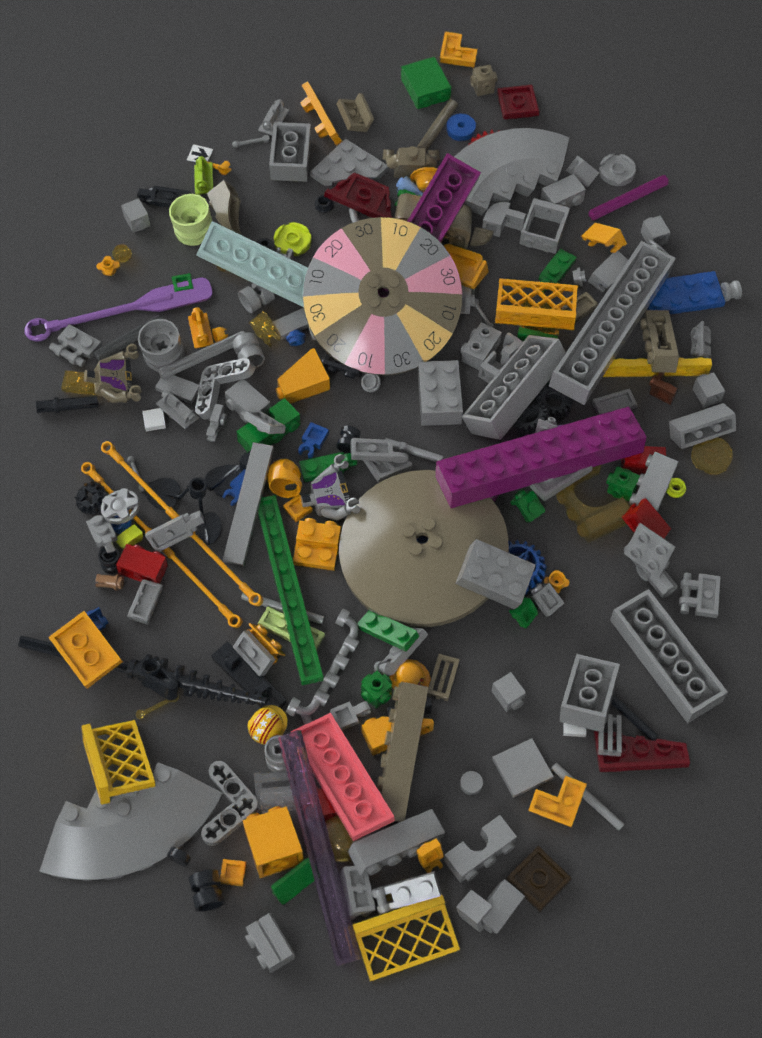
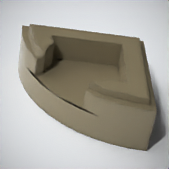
(481, 236)

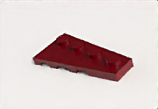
(642, 754)

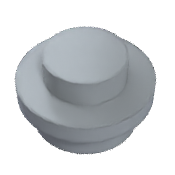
(579, 277)
(370, 382)

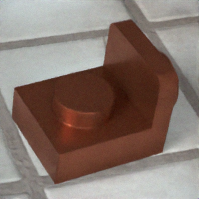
(661, 389)

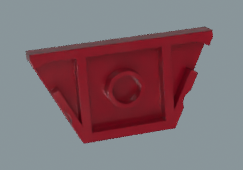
(362, 195)

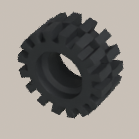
(555, 412)
(528, 420)

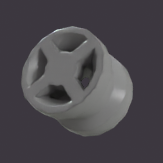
(731, 290)

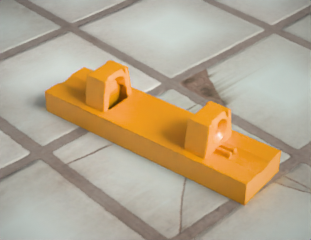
(311, 103)

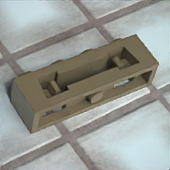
(667, 356)

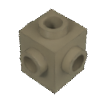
(483, 80)

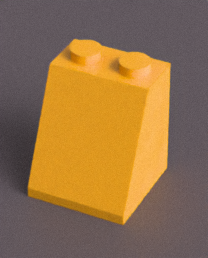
(273, 841)

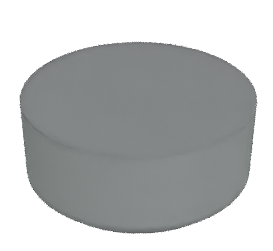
(471, 783)

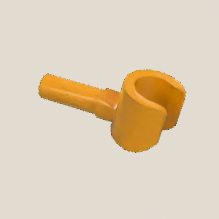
(223, 168)

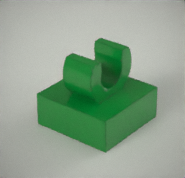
(524, 613)

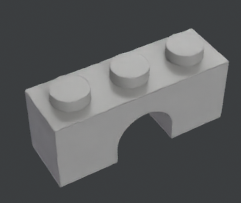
(466, 862)

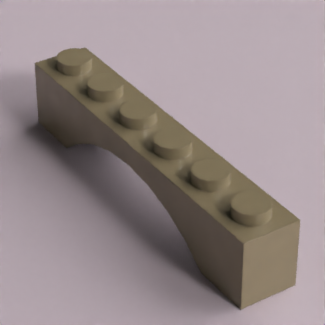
(226, 205)

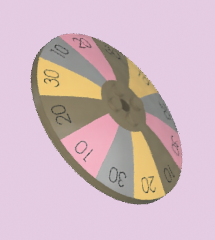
(374, 331)

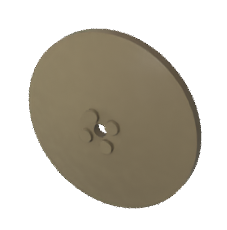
(409, 578)

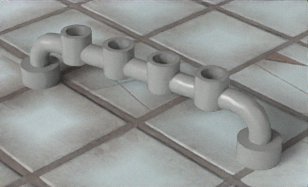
(330, 679)

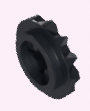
(86, 506)

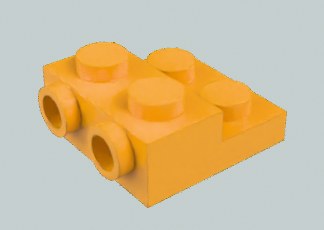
(317, 544)

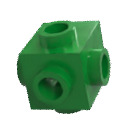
(622, 483)
(379, 694)

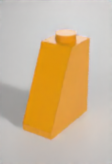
(303, 379)

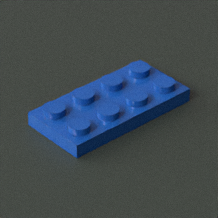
(689, 294)

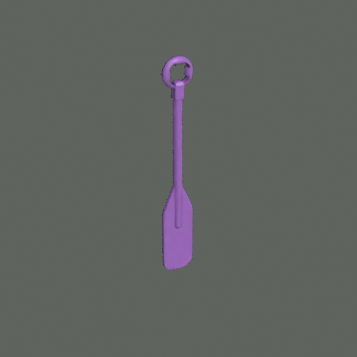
(156, 300)

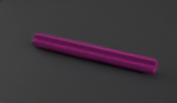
(628, 197)

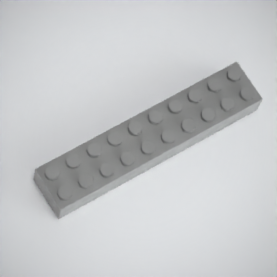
(611, 323)

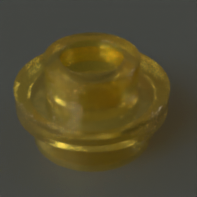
(122, 249)

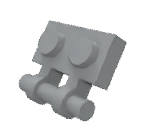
(78, 341)
(706, 598)

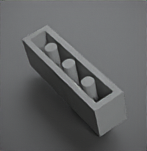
(395, 843)

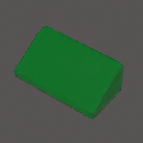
(293, 882)

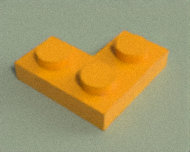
(454, 54)
(560, 808)

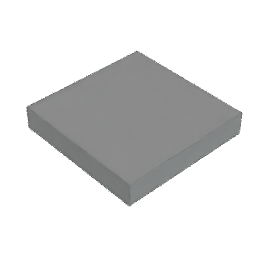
(522, 768)

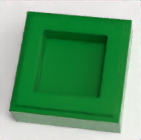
(181, 278)

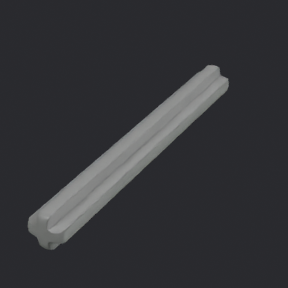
(197, 357)

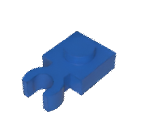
(313, 438)
(236, 484)

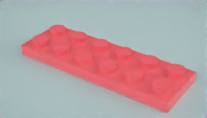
(344, 778)

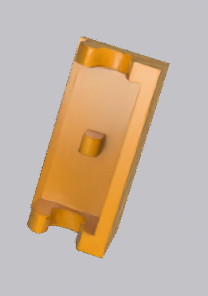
(605, 235)

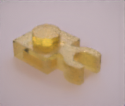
(263, 328)

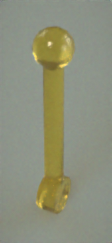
(140, 714)

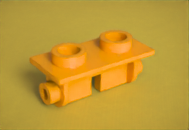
(200, 329)
(272, 646)

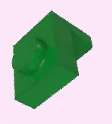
(528, 504)

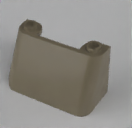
(458, 233)

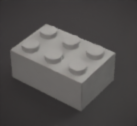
(290, 151)
(440, 393)
(495, 574)
(589, 693)

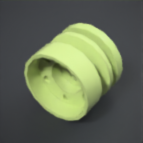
(190, 218)

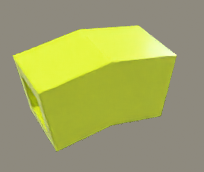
(130, 536)

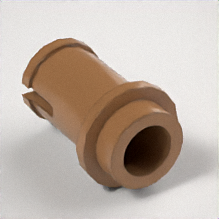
(109, 581)

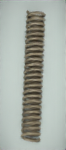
(437, 122)

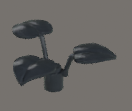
(216, 479)

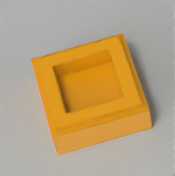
(295, 508)
(232, 872)

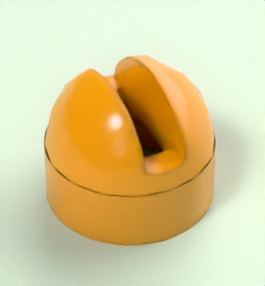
(219, 334)

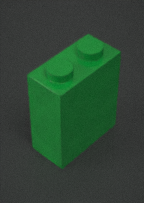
(425, 83)

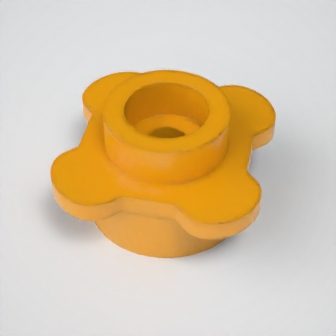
(108, 270)
(560, 577)

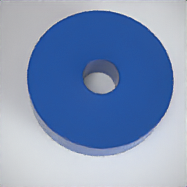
(461, 120)

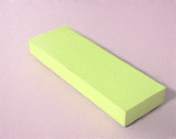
(275, 623)

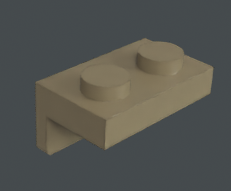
(356, 113)

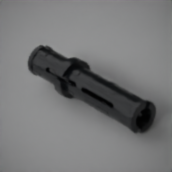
(66, 404)

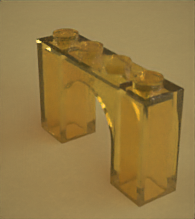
(592, 521)

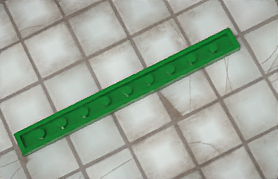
(289, 592)

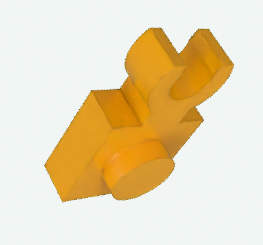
(430, 855)

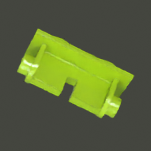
(203, 176)

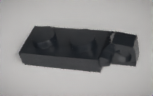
(160, 195)

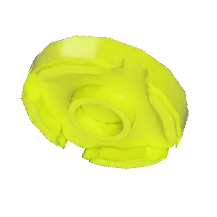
(294, 237)

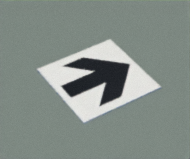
(198, 151)

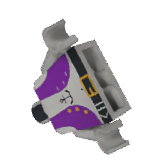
(330, 493)

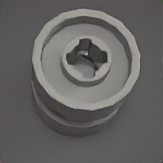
(254, 296)
(247, 346)
(274, 755)

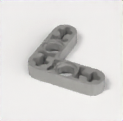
(213, 377)
(236, 800)

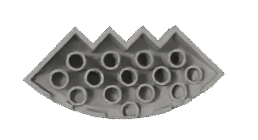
(511, 163)
(130, 829)

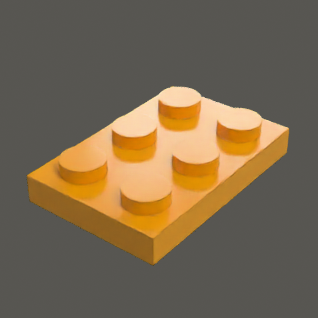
(85, 649)

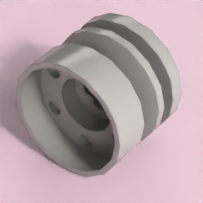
(160, 343)

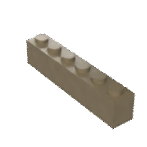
(402, 747)

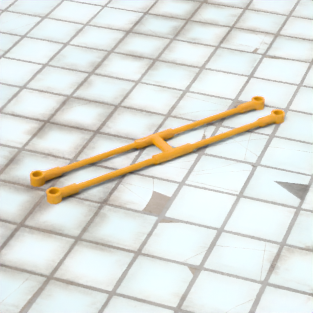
(168, 551)

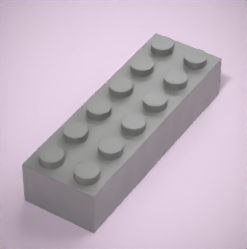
(514, 387)
(668, 656)

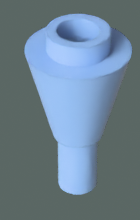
(407, 183)

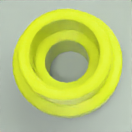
(678, 483)

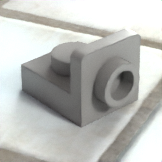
(510, 345)
(546, 598)

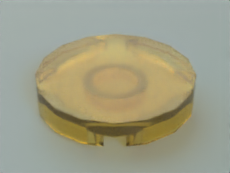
(712, 456)

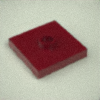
(517, 102)

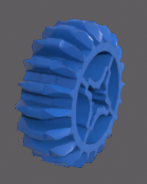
(528, 554)

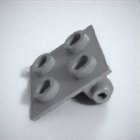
(649, 550)

